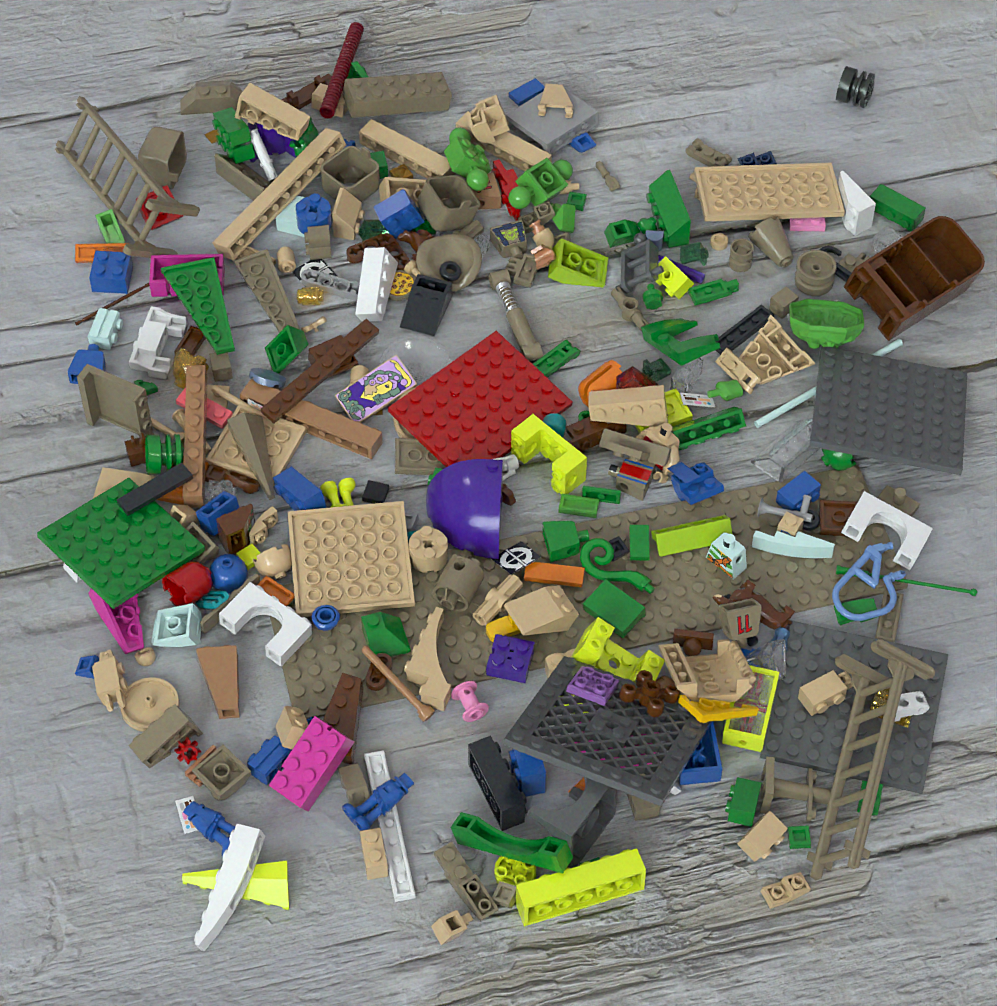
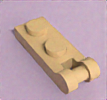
(738, 370)

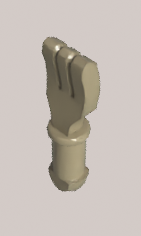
(610, 181)

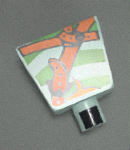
(728, 555)

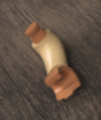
(544, 244)

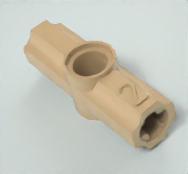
(496, 599)

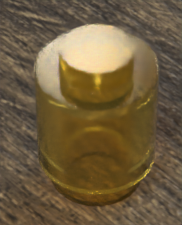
(310, 296)

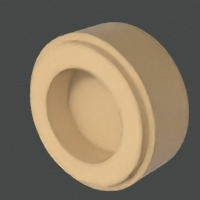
(719, 241)

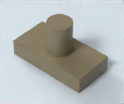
(899, 500)

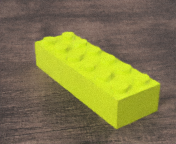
(580, 886)

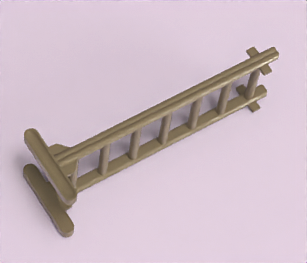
(163, 203)
(865, 682)

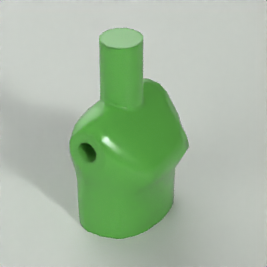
(726, 390)

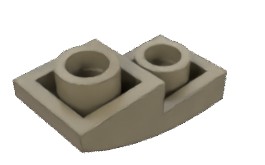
(542, 211)

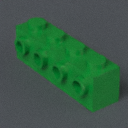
(709, 427)

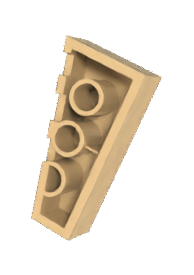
(271, 112)
(630, 406)

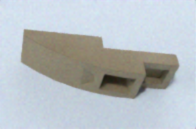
(465, 882)

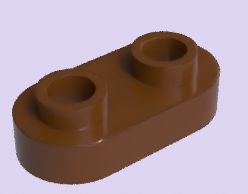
(244, 482)
(375, 674)

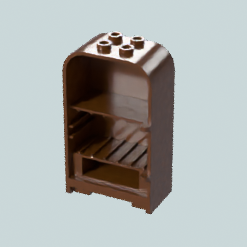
(917, 274)

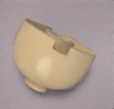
(274, 562)

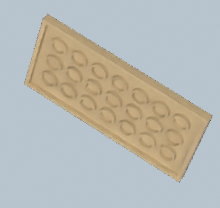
(768, 192)

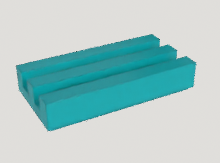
(209, 602)

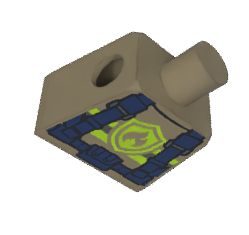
(509, 239)

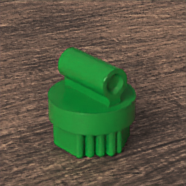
(652, 297)

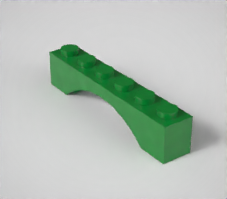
(545, 853)

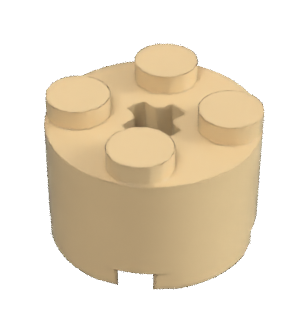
(428, 549)

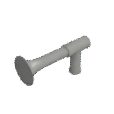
(765, 508)

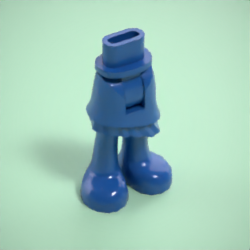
(385, 796)
(209, 823)

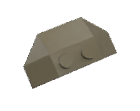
(210, 97)

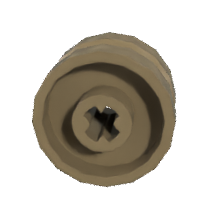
(815, 272)

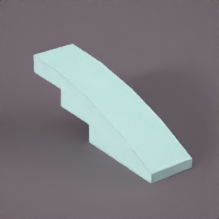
(799, 546)

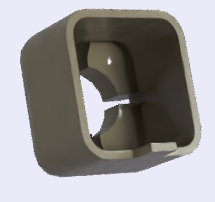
(163, 155)
(351, 166)
(449, 213)

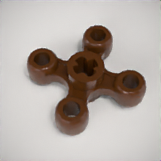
(649, 693)

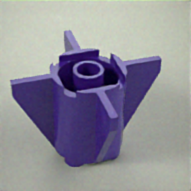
(273, 141)

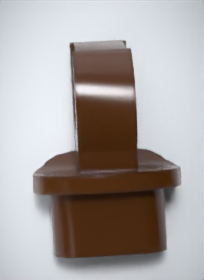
(507, 495)

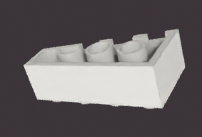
(375, 283)

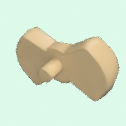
(321, 320)

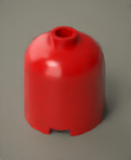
(188, 583)

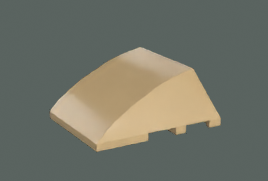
(774, 353)

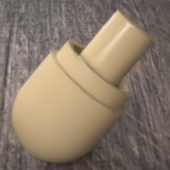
(571, 186)

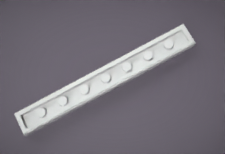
(391, 832)

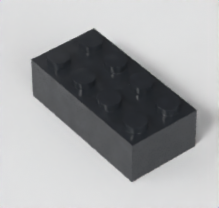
(497, 783)

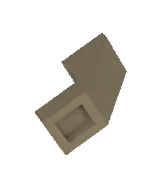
(354, 784)

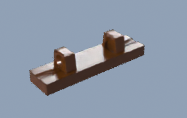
(304, 95)

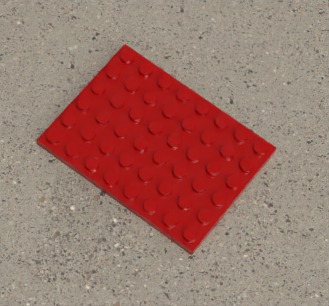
(477, 402)

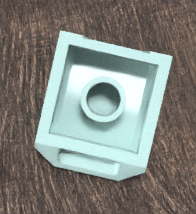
(177, 626)

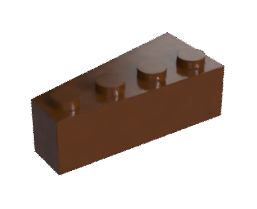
(345, 710)

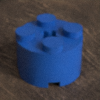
(313, 212)

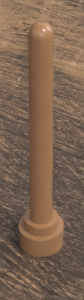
(424, 711)

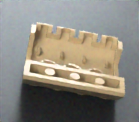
(712, 676)

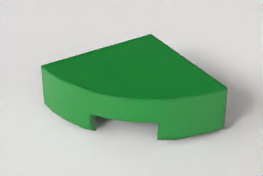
(149, 387)

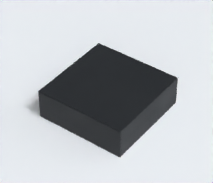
(375, 492)

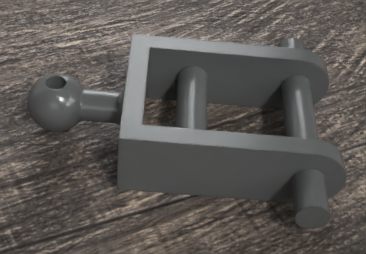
(643, 252)

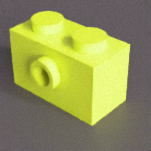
(673, 278)

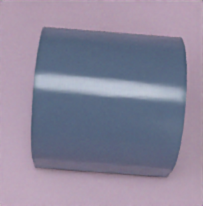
(656, 237)

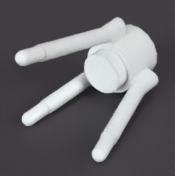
(510, 463)

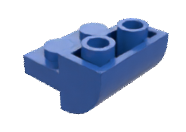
(700, 488)

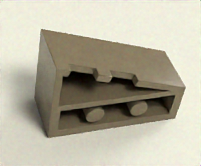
(163, 736)

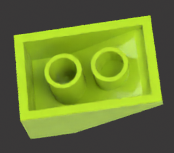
(577, 265)

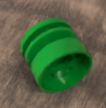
(162, 454)

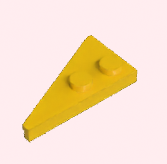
(715, 710)

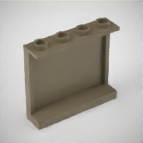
(114, 401)

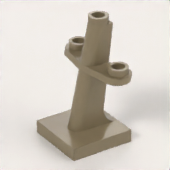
(776, 787)

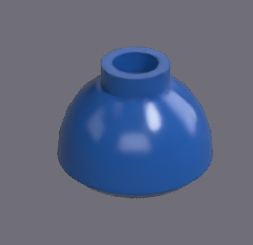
(325, 617)

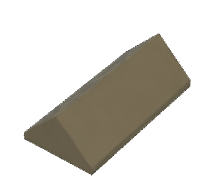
(240, 176)

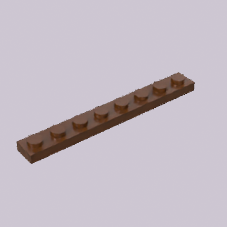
(319, 371)

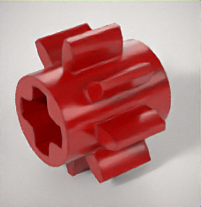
(183, 747)

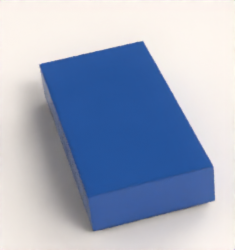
(526, 92)

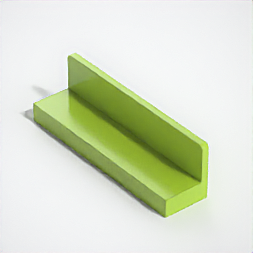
(690, 535)

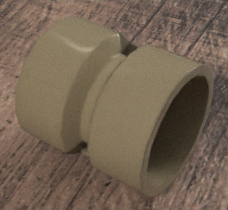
(741, 255)

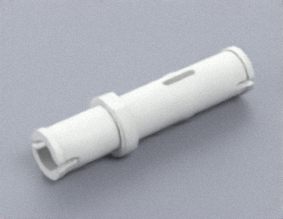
(263, 156)

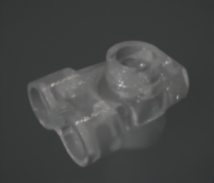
(216, 487)

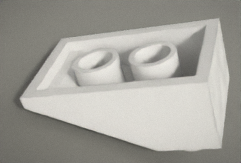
(857, 205)

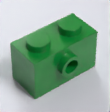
(744, 801)

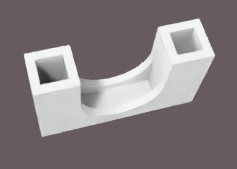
(873, 510)
(254, 602)

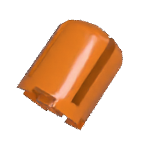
(601, 379)

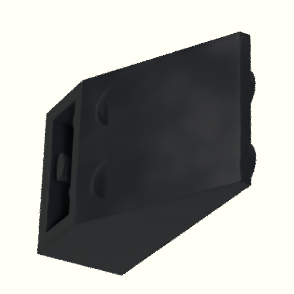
(426, 304)

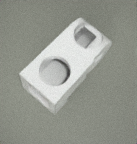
(911, 704)

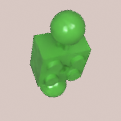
(467, 159)
(541, 183)

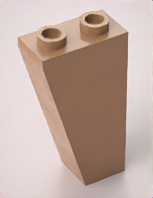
(221, 675)

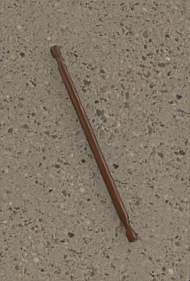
(113, 303)

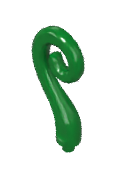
(635, 578)

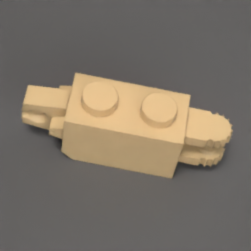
(109, 680)

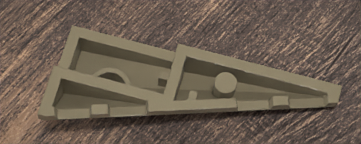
(251, 437)

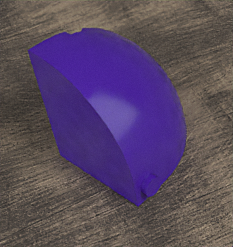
(467, 505)

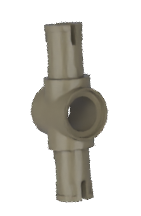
(629, 308)

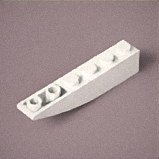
(230, 882)

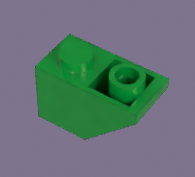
(621, 232)

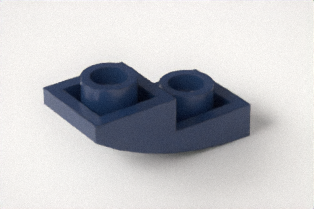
(762, 159)

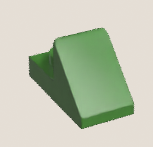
(564, 217)
(109, 227)

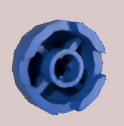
(228, 573)

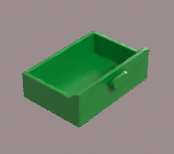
(614, 608)

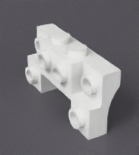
(152, 340)

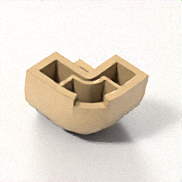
(488, 120)

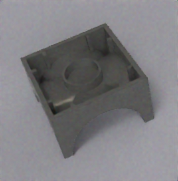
(583, 820)

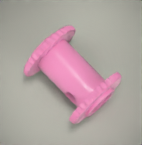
(473, 708)

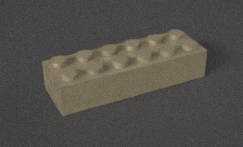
(396, 94)

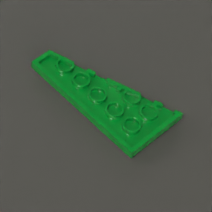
(201, 294)

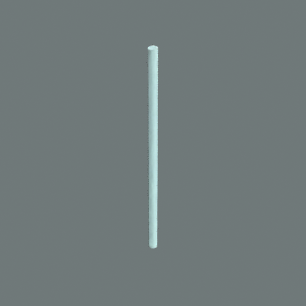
(810, 393)

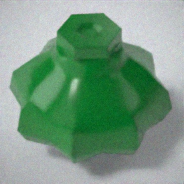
(647, 224)

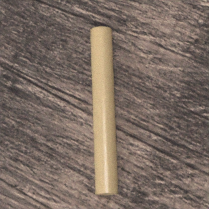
(231, 398)

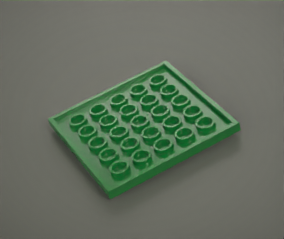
(118, 551)

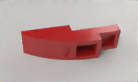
(506, 182)

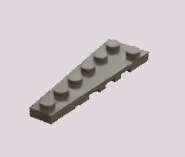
(266, 286)

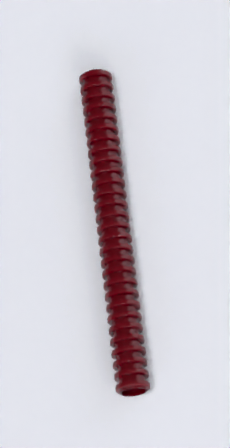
(341, 70)

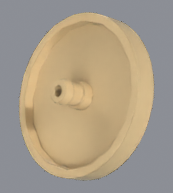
(147, 702)

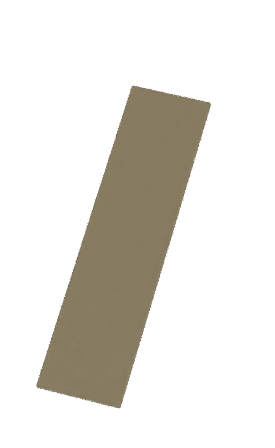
(680, 599)

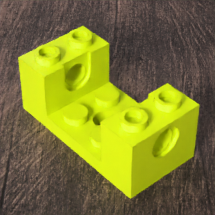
(568, 463)
(597, 650)

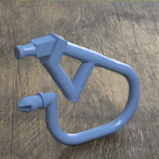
(874, 553)

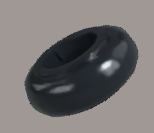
(450, 265)
(807, 526)

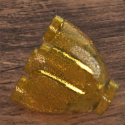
(181, 360)

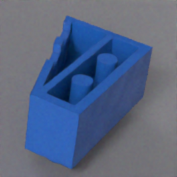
(298, 491)

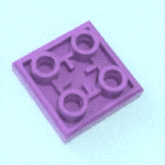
(593, 685)

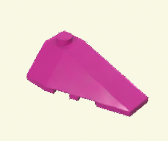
(121, 621)

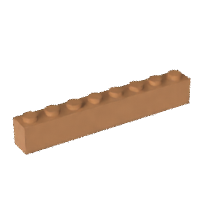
(321, 422)
(195, 435)

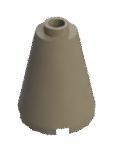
(772, 241)

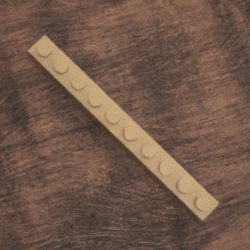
(278, 194)

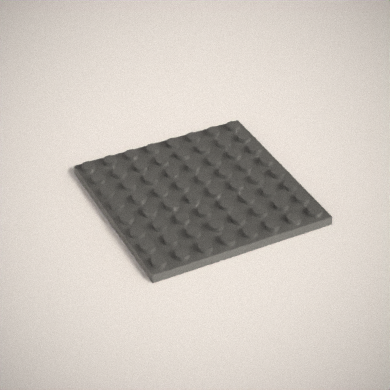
(890, 410)
(817, 740)

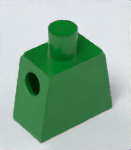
(562, 539)

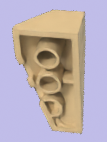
(392, 185)

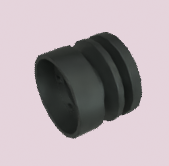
(855, 87)

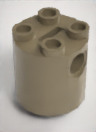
(458, 583)

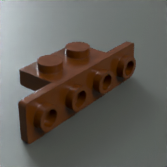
(588, 433)

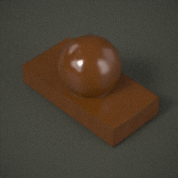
(693, 641)

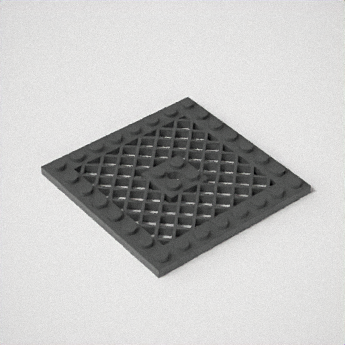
(651, 787)

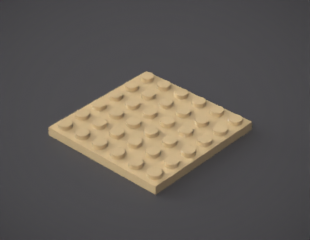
(351, 558)

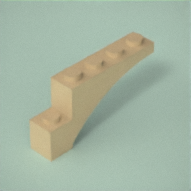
(425, 667)

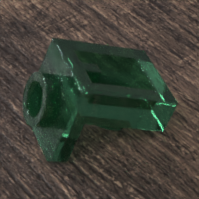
(371, 228)
(694, 252)
(656, 370)

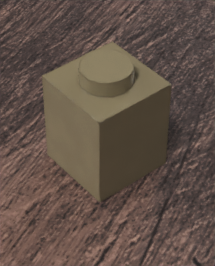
(780, 302)
(220, 366)

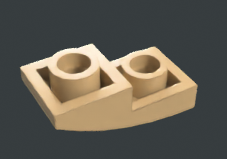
(259, 530)
(788, 889)

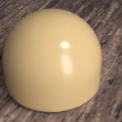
(145, 656)

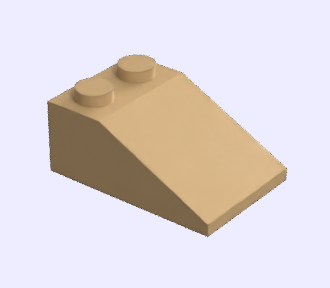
(542, 611)

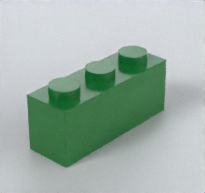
(897, 207)

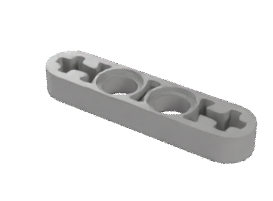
(332, 288)

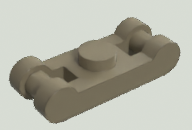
(707, 154)

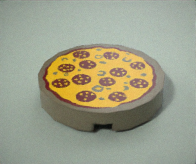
(401, 285)

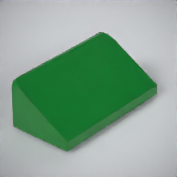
(602, 494)

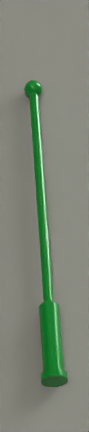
(973, 592)

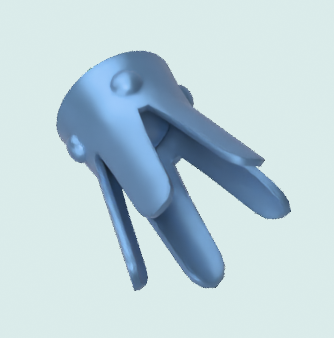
(781, 633)

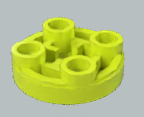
(513, 871)

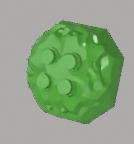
(825, 322)

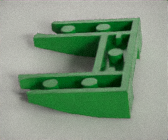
(662, 334)

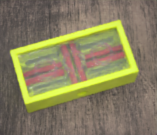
(751, 731)

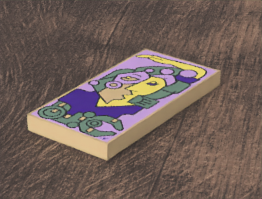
(376, 390)

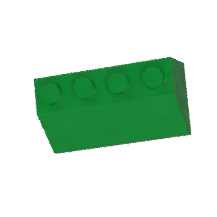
(669, 210)

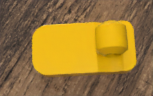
(502, 626)

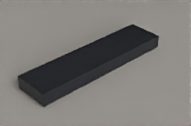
(744, 329)
(154, 489)

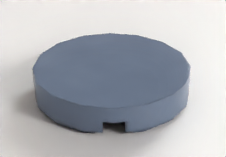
(267, 377)

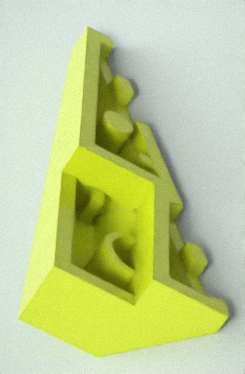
(266, 885)

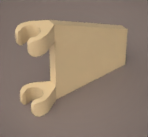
(555, 96)

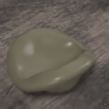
(453, 248)

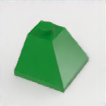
(285, 347)
(385, 634)

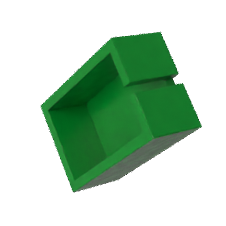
(233, 135)

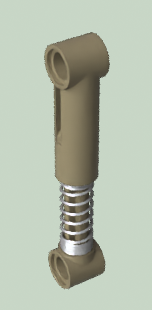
(516, 318)

